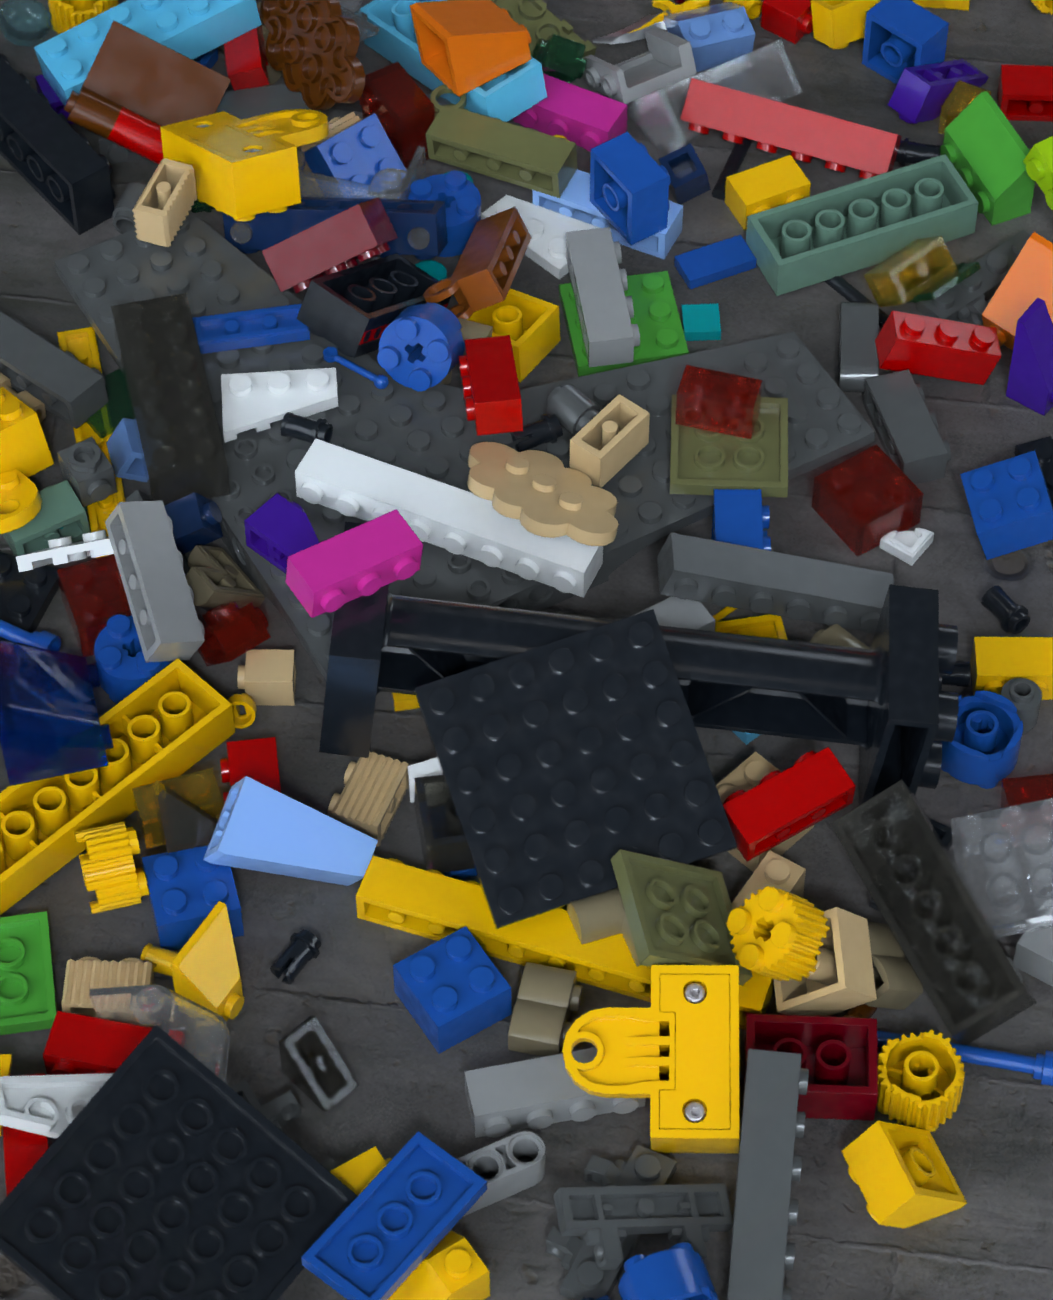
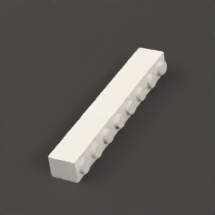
(443, 517)

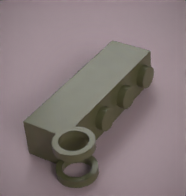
(499, 148)

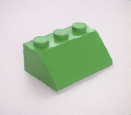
(990, 160)

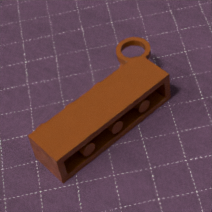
(485, 265)

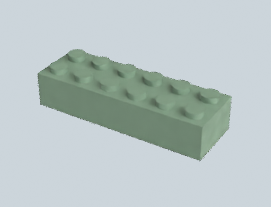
(860, 224)

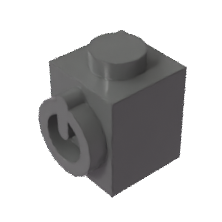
(87, 471)

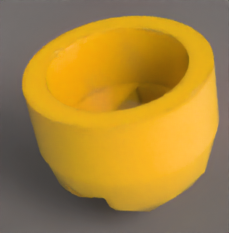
(249, 704)

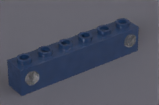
(416, 222)

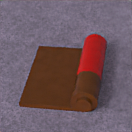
(140, 88)

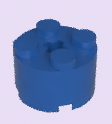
(461, 206)
(421, 346)
(121, 659)
(984, 740)
(667, 1276)

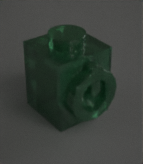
(561, 57)

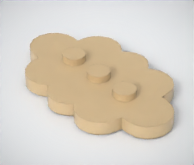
(542, 493)

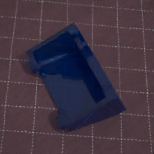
(48, 714)

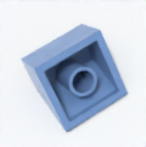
(715, 33)

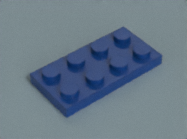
(394, 1222)

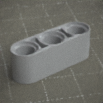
(509, 1173)

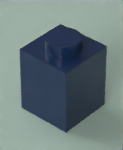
(686, 174)
(194, 521)

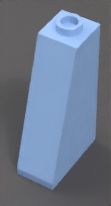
(286, 838)

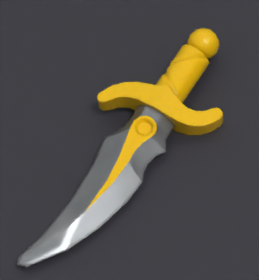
(636, 31)

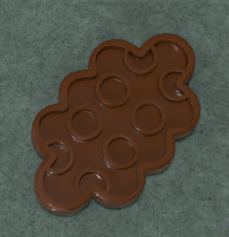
(314, 50)

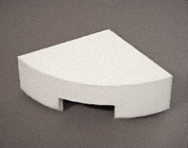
(907, 544)

